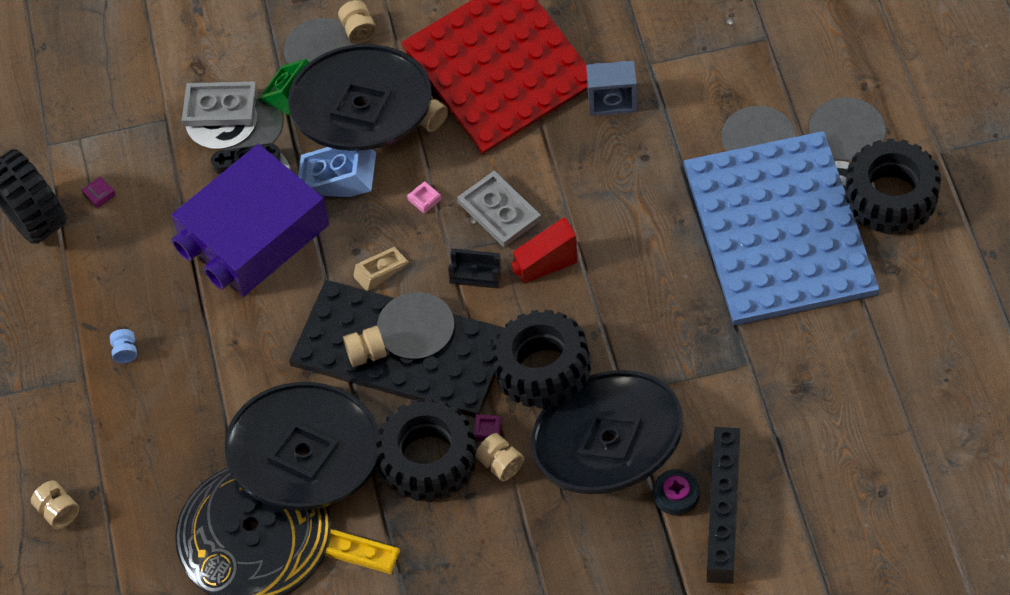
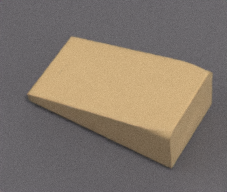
(379, 268)

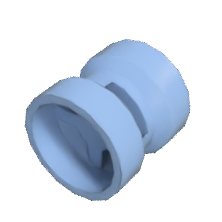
(123, 347)

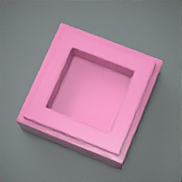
(424, 197)

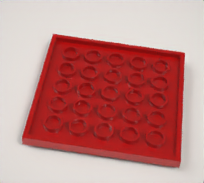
(498, 66)

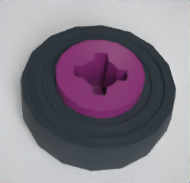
(674, 501)

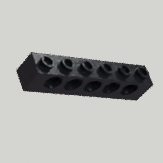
(723, 505)

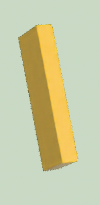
(362, 551)

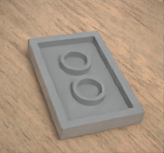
(219, 103)
(499, 209)

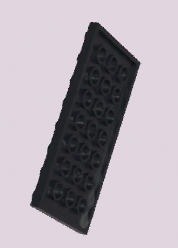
(455, 374)

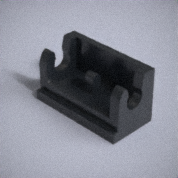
(475, 268)

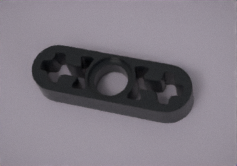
(237, 153)

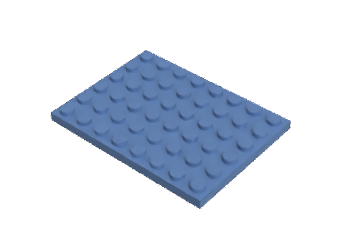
(780, 228)

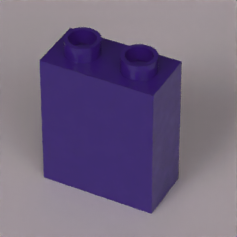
(248, 221)

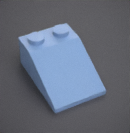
(338, 171)

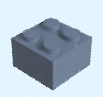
(611, 88)

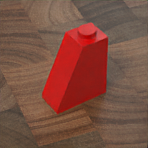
(546, 252)

